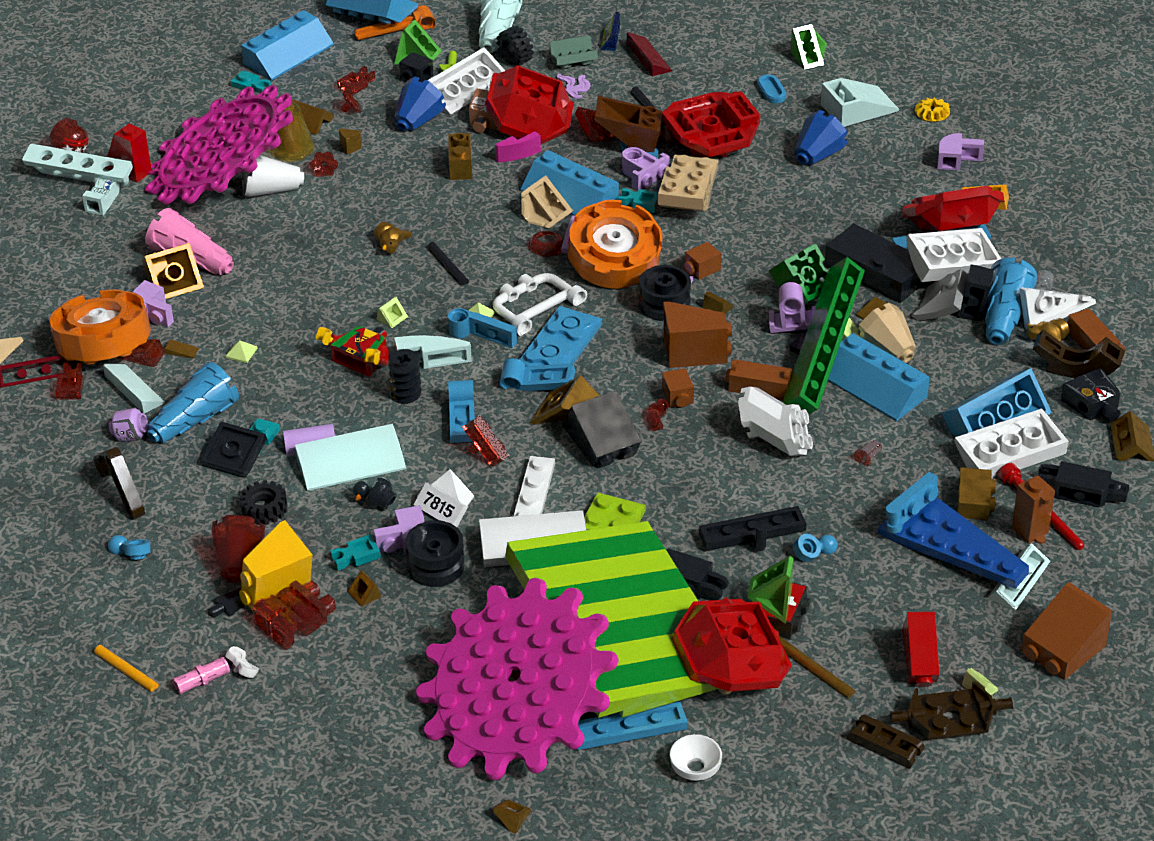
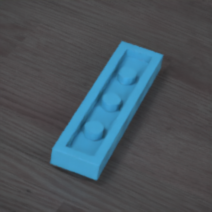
(644, 724)

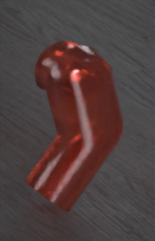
(655, 413)

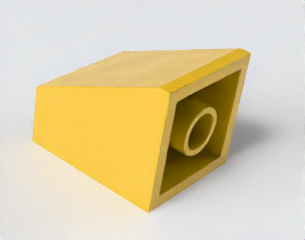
(274, 565)

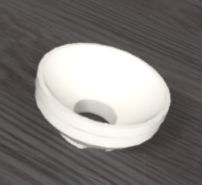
(695, 749)

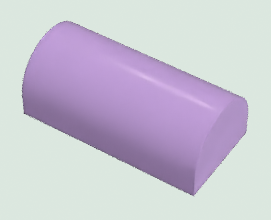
(307, 434)

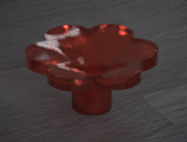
(350, 103)
(319, 158)

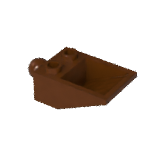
(632, 123)

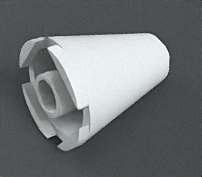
(271, 177)

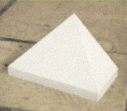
(452, 485)

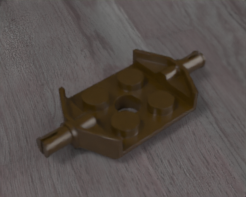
(972, 706)

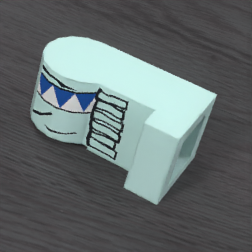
(103, 194)

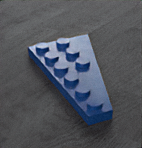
(954, 539)

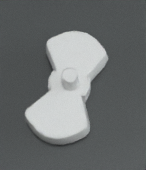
(244, 668)

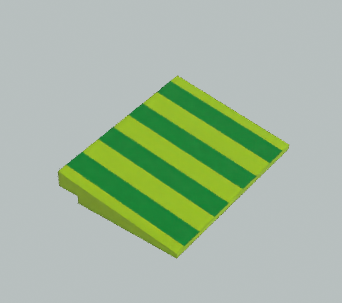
(641, 593)

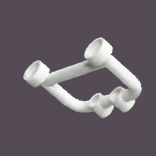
(575, 295)

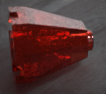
(233, 542)

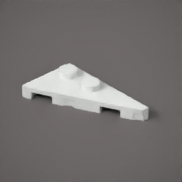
(1049, 305)

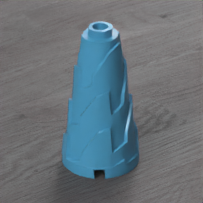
(1004, 297)
(195, 402)

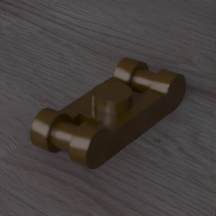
(886, 740)

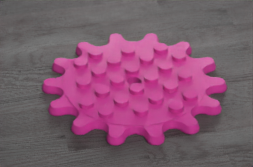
(220, 145)
(543, 705)

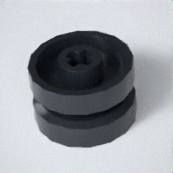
(662, 285)
(435, 553)

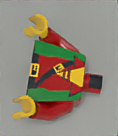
(358, 349)

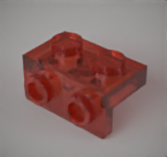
(591, 128)

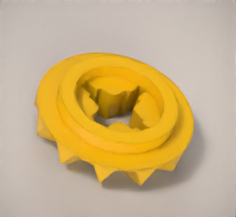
(941, 110)

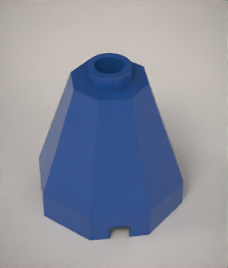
(417, 104)
(819, 138)

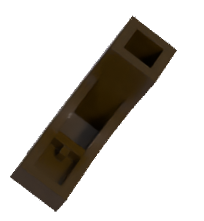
(1075, 362)

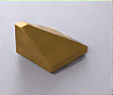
(510, 818)

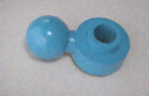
(809, 547)
(134, 548)

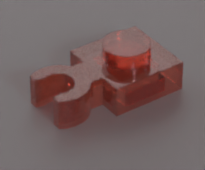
(355, 82)
(70, 384)

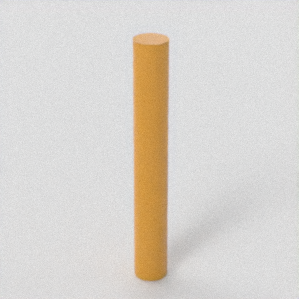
(126, 668)

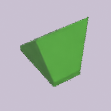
(418, 41)
(807, 46)
(773, 588)

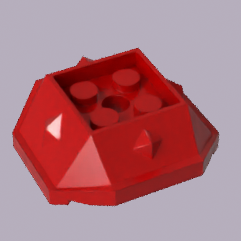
(529, 103)
(713, 123)
(954, 209)
(731, 646)

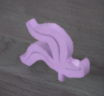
(572, 90)

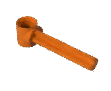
(382, 28)

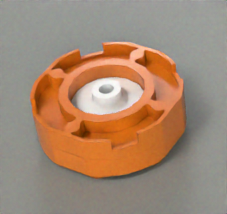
(613, 243)
(100, 326)

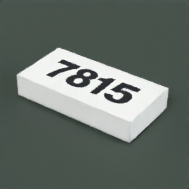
(440, 505)

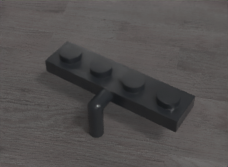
(752, 528)

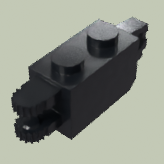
(1083, 484)
(699, 575)

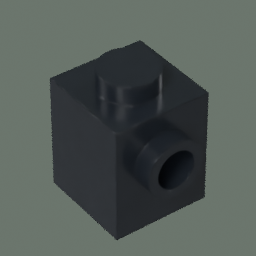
(416, 66)

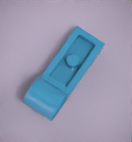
(464, 322)
(535, 378)
(460, 409)

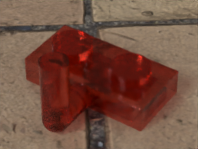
(485, 441)

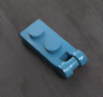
(911, 502)

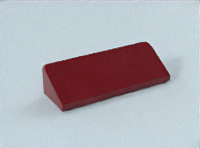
(647, 54)
(22, 373)

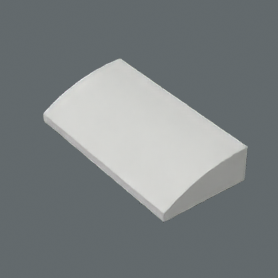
(464, 77)
(945, 252)
(1017, 440)
(499, 531)

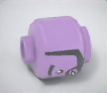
(128, 425)

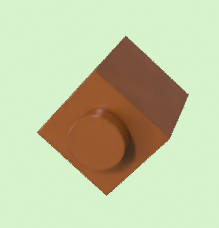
(702, 260)
(677, 388)

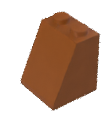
(695, 335)
(1068, 632)

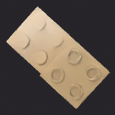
(688, 183)

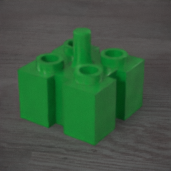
(803, 269)

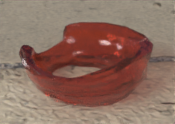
(545, 249)

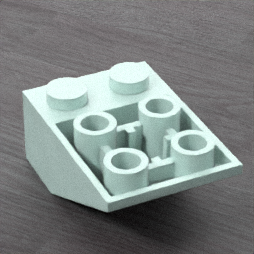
(855, 101)

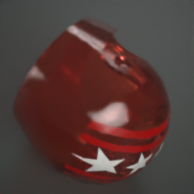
(69, 136)

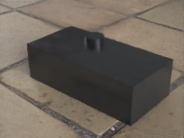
(885, 263)

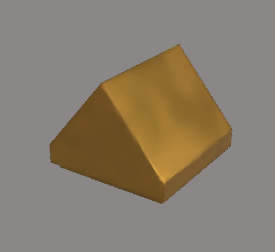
(350, 140)
(716, 303)
(364, 589)

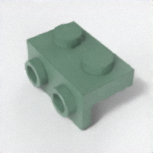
(572, 50)

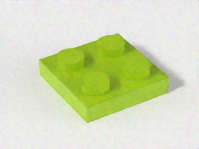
(612, 511)

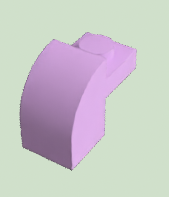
(955, 148)
(155, 303)
(394, 537)

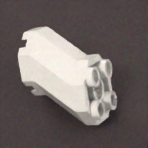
(775, 422)

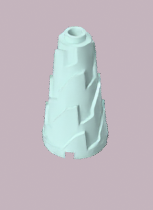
(495, 18)

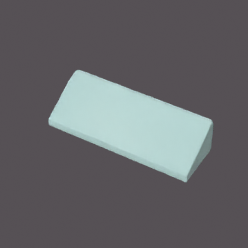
(132, 387)
(1005, 595)

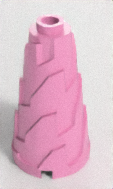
(175, 231)

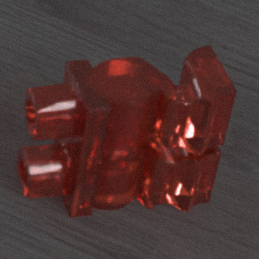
(293, 610)

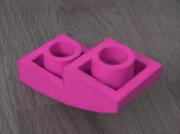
(514, 149)

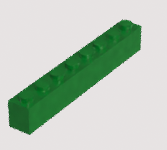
(824, 336)

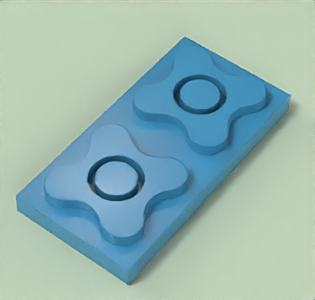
(562, 338)

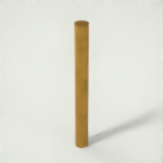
(817, 669)

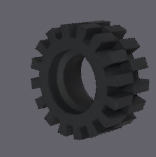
(515, 46)
(261, 492)

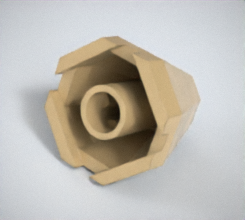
(889, 332)

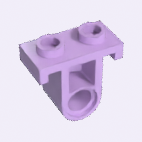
(643, 167)
(792, 310)

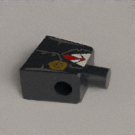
(1093, 395)

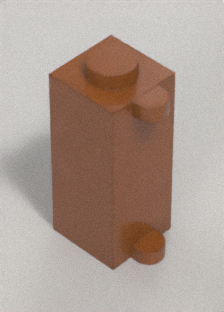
(1088, 329)
(766, 377)
(1033, 509)

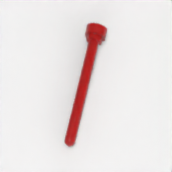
(1012, 475)

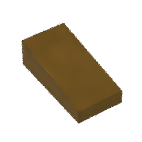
(868, 308)
(180, 349)

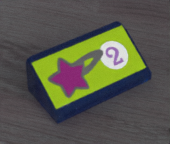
(611, 33)

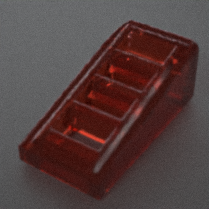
(146, 354)

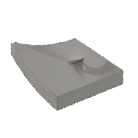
(943, 297)

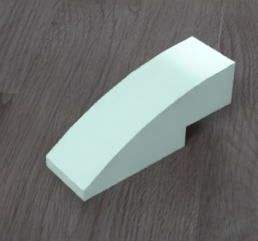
(436, 350)

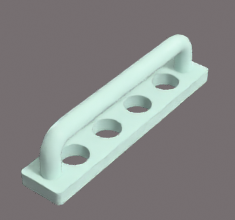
(74, 170)

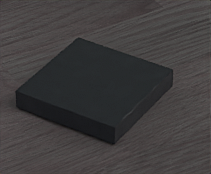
(233, 449)

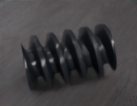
(404, 376)

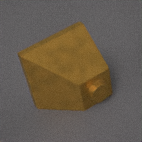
(173, 270)
(559, 401)

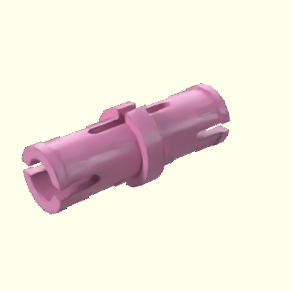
(201, 675)

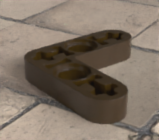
(113, 463)

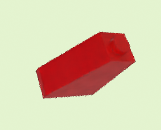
(131, 145)
(921, 648)

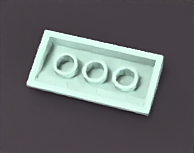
(349, 457)

